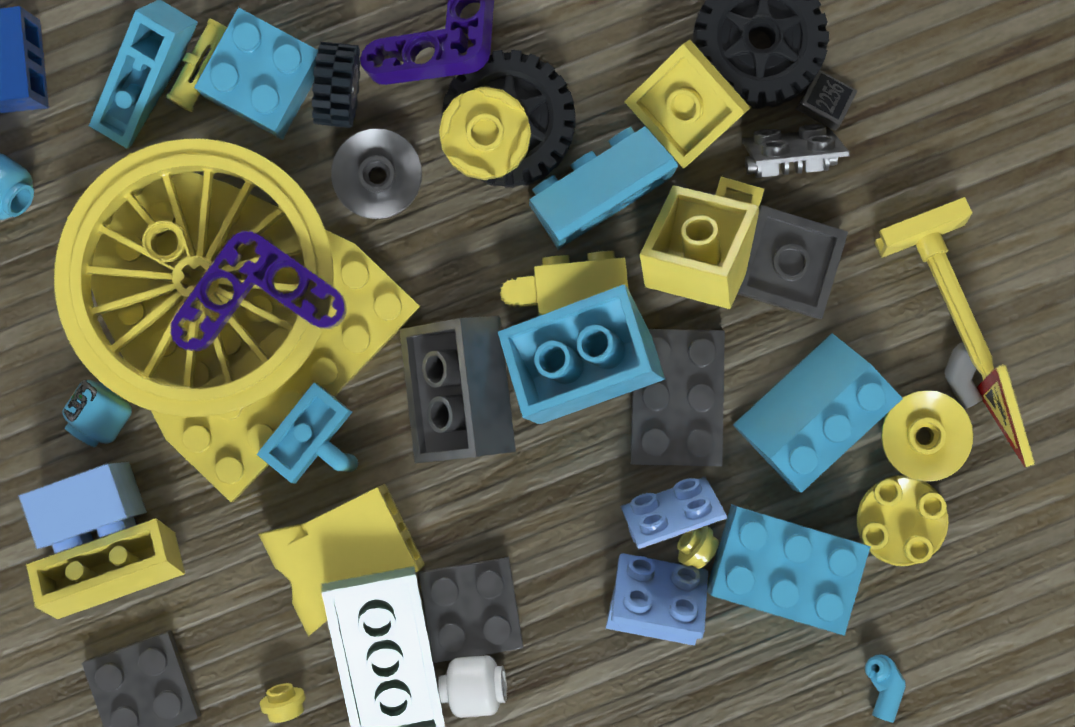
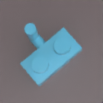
(308, 434)

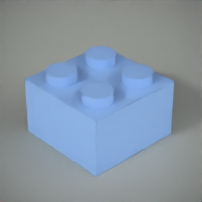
(88, 502)

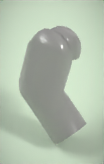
(959, 376)

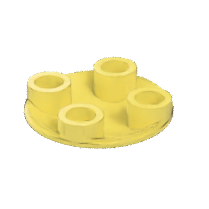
(902, 520)

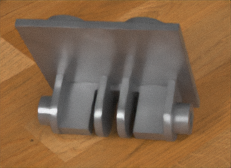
(812, 144)

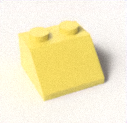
(699, 246)

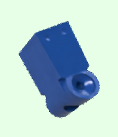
(21, 62)

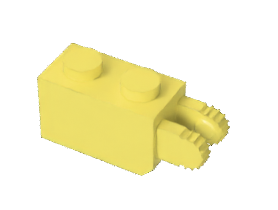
(564, 283)

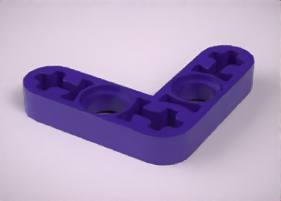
(447, 45)
(260, 274)

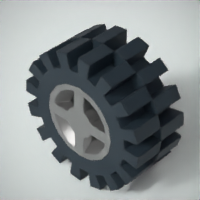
(336, 84)

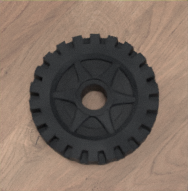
(768, 74)
(545, 102)

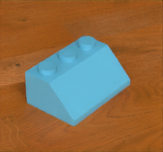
(601, 185)
(580, 355)
(817, 412)

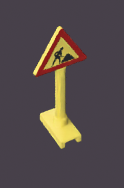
(996, 388)

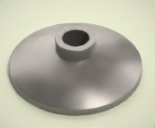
(362, 155)

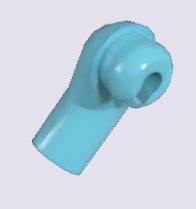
(889, 684)

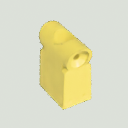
(339, 545)

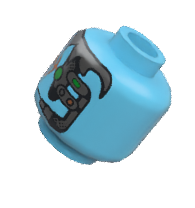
(95, 413)

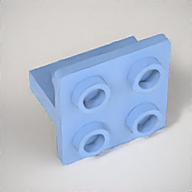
(658, 599)

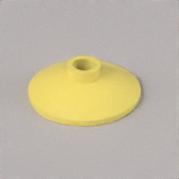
(949, 440)

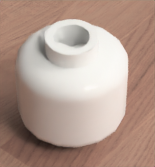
(473, 686)

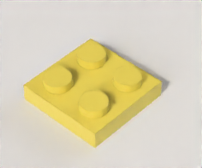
(687, 104)

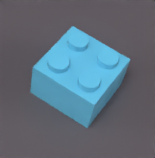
(259, 73)

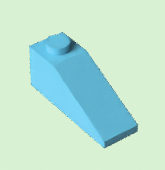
(142, 70)

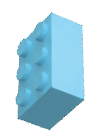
(787, 570)

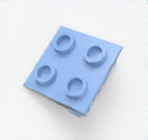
(672, 511)

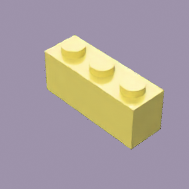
(105, 569)

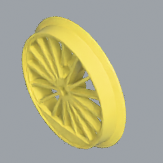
(267, 363)

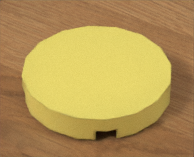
(485, 133)

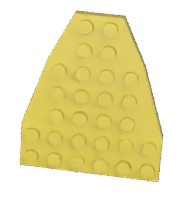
(227, 443)

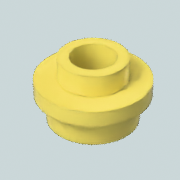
(697, 547)
(283, 702)

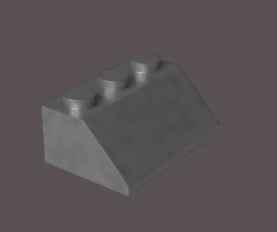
(457, 389)

